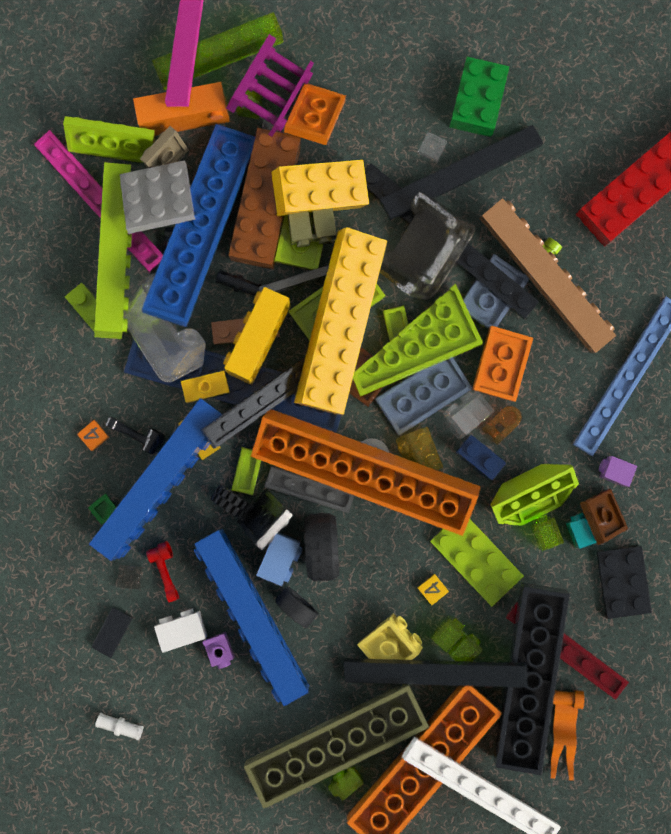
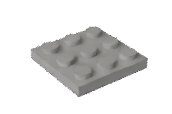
(156, 197)

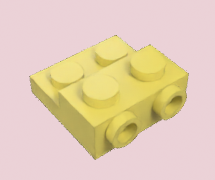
(391, 641)

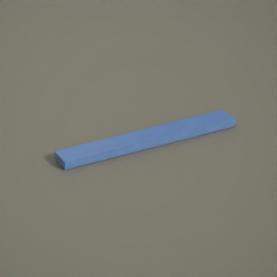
(626, 379)

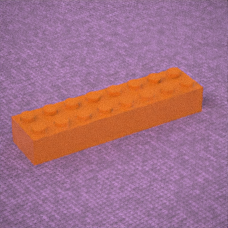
(405, 788)

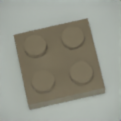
(166, 149)

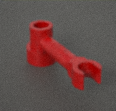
(159, 555)

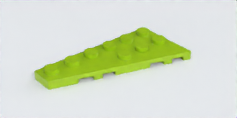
(428, 340)

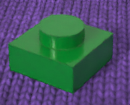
(103, 508)

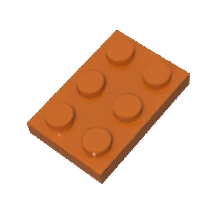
(315, 114)
(502, 363)

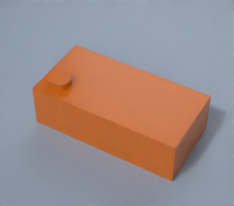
(205, 108)

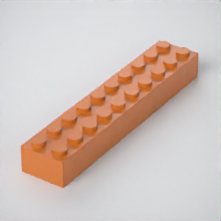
(365, 471)

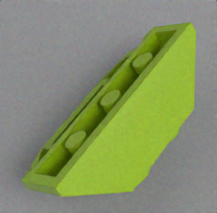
(533, 493)

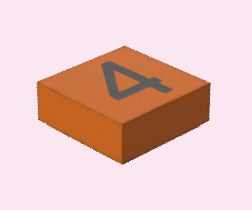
(93, 435)

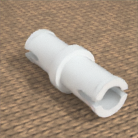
(119, 726)

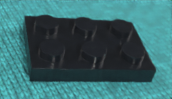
(265, 519)
(624, 582)

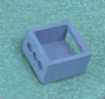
(278, 559)

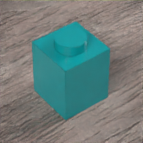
(580, 531)

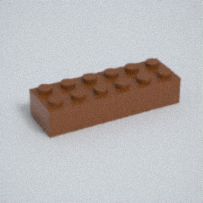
(257, 221)

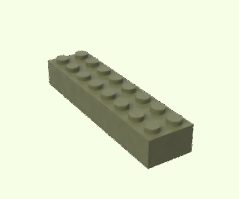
(335, 745)

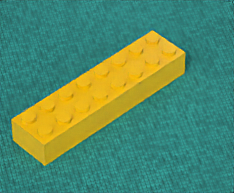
(340, 321)

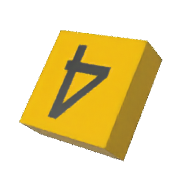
(433, 589)

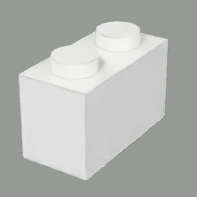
(181, 630)

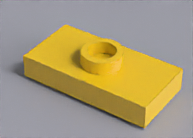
(205, 386)

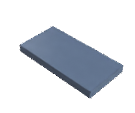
(423, 394)

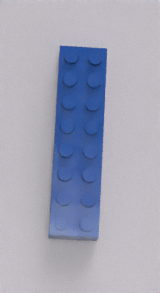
(155, 483)
(252, 616)

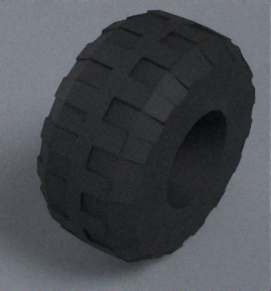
(321, 547)

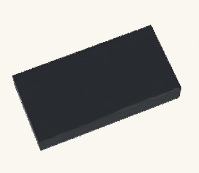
(112, 632)

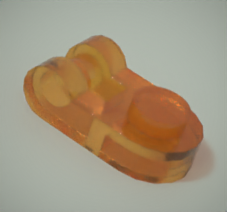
(509, 418)

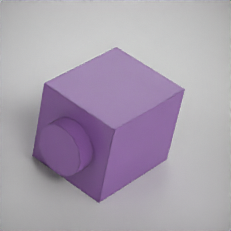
(617, 471)

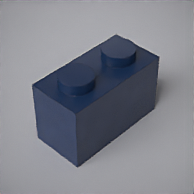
(480, 457)

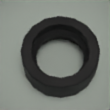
(296, 607)

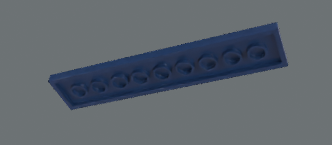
(139, 366)

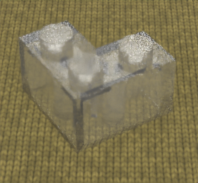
(467, 415)

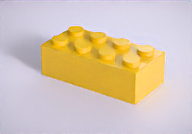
(320, 187)
(257, 336)

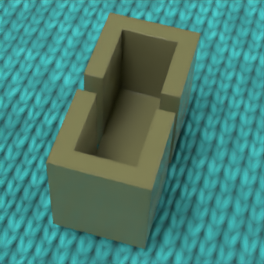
(323, 227)

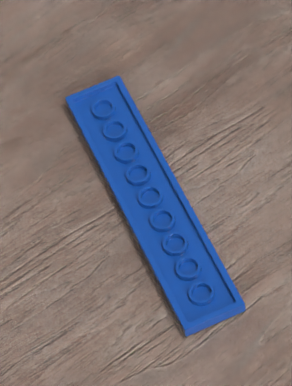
(195, 241)

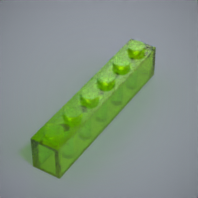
(226, 47)

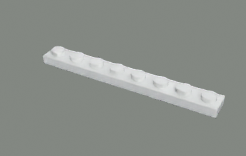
(478, 789)

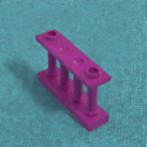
(250, 83)

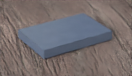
(485, 306)

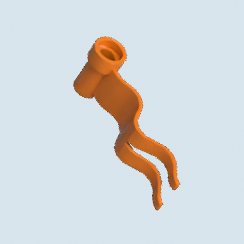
(565, 728)

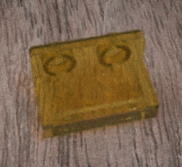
(420, 448)

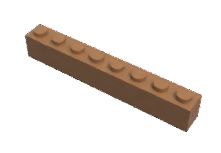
(547, 276)

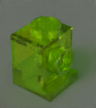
(346, 782)

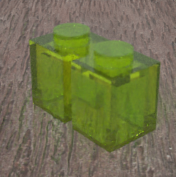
(448, 634)

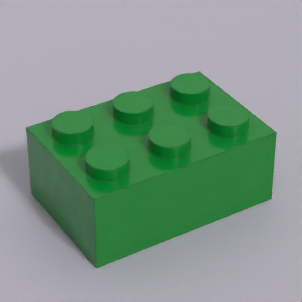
(479, 96)

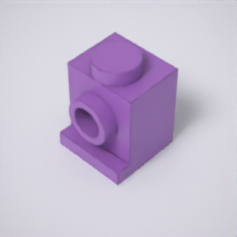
(222, 642)

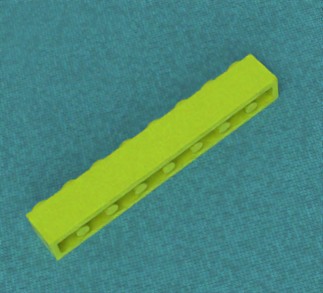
(112, 257)

